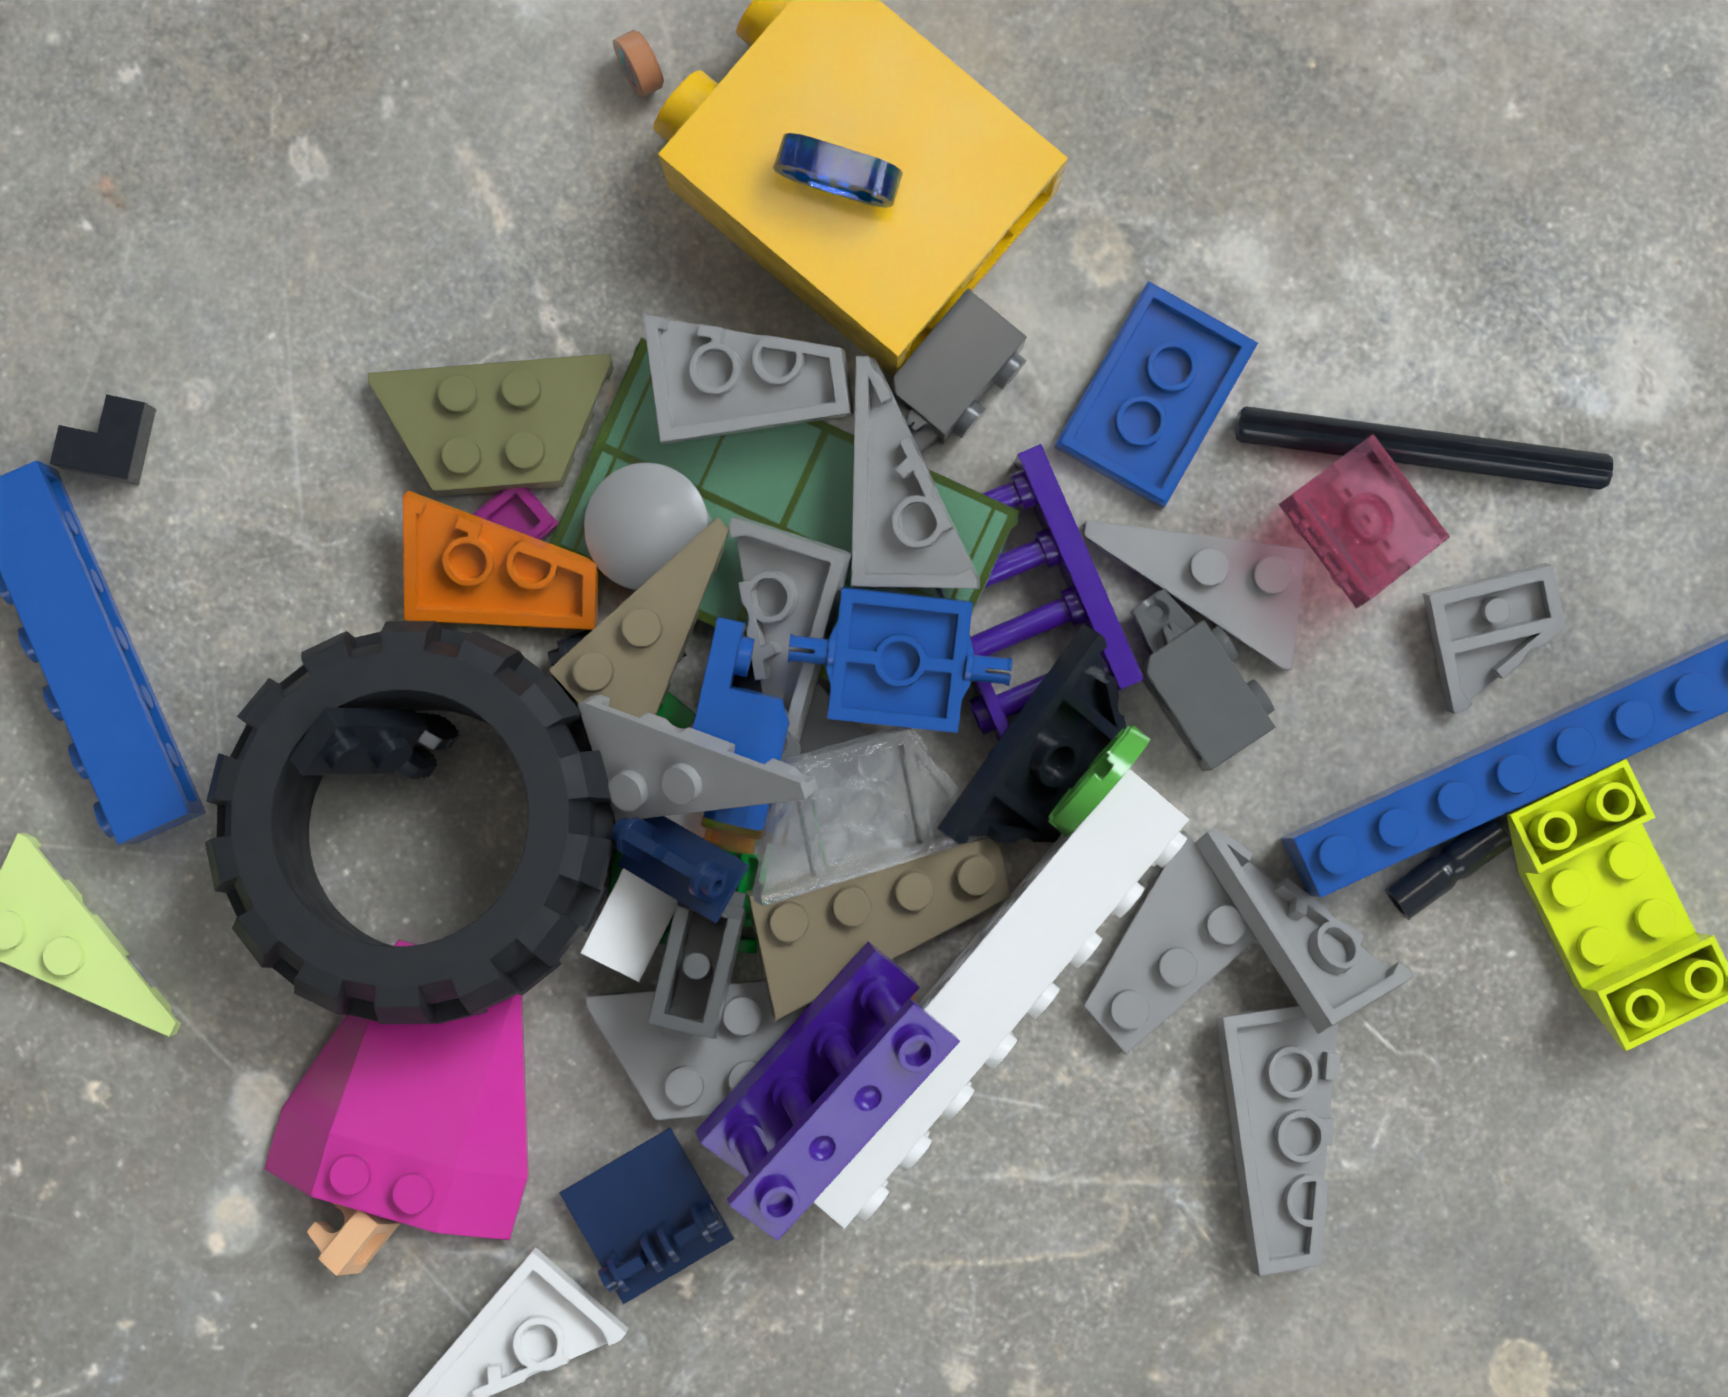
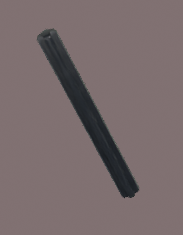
(1426, 447)

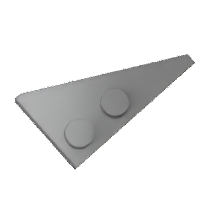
(898, 514)
(1233, 583)
(787, 590)
(680, 770)
(1305, 943)

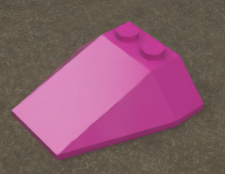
(414, 1122)

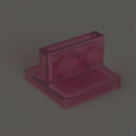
(1364, 521)

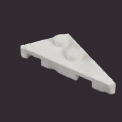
(524, 1329)

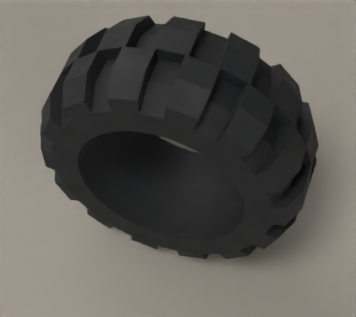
(267, 804)

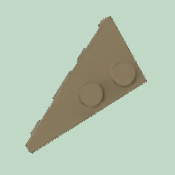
(644, 639)

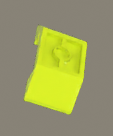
(1615, 907)

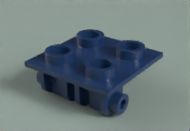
(646, 1216)

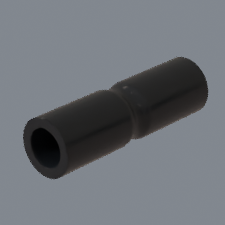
(1441, 872)

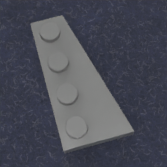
(1280, 1125)

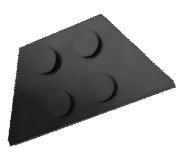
(1042, 750)

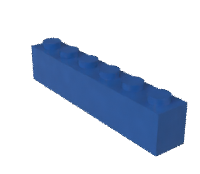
(89, 661)

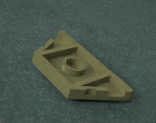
(494, 421)

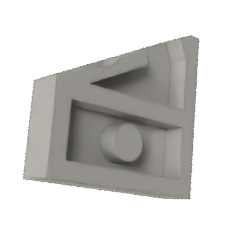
(1489, 627)

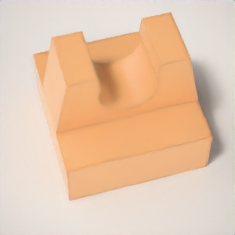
(354, 1244)

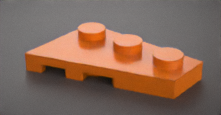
(490, 574)

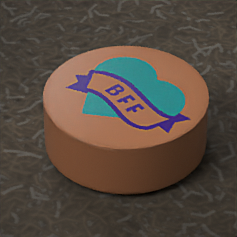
(638, 63)

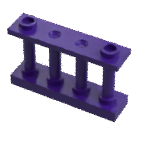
(1080, 603)
(825, 1089)

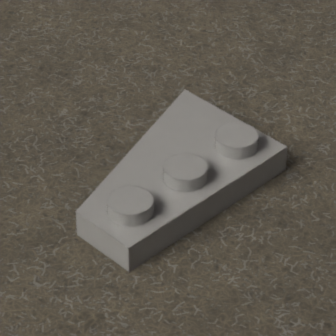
(739, 382)
(1169, 950)

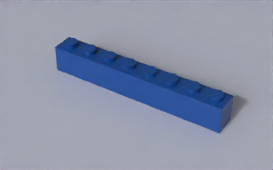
(1511, 770)

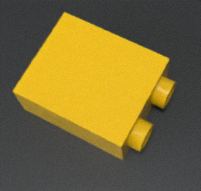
(880, 89)

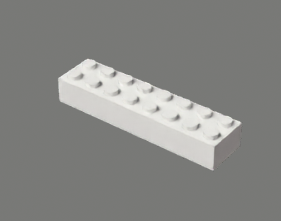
(1012, 971)

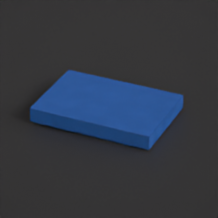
(1156, 395)

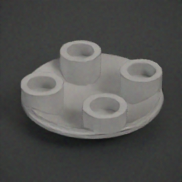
(642, 521)

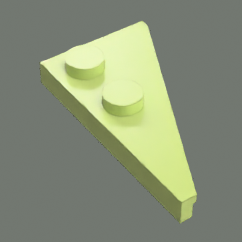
(64, 944)

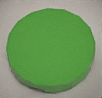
(1098, 780)

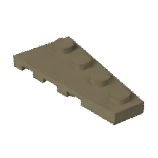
(817, 933)

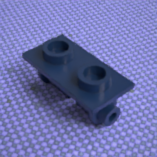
(679, 863)

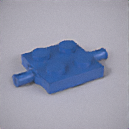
(899, 659)

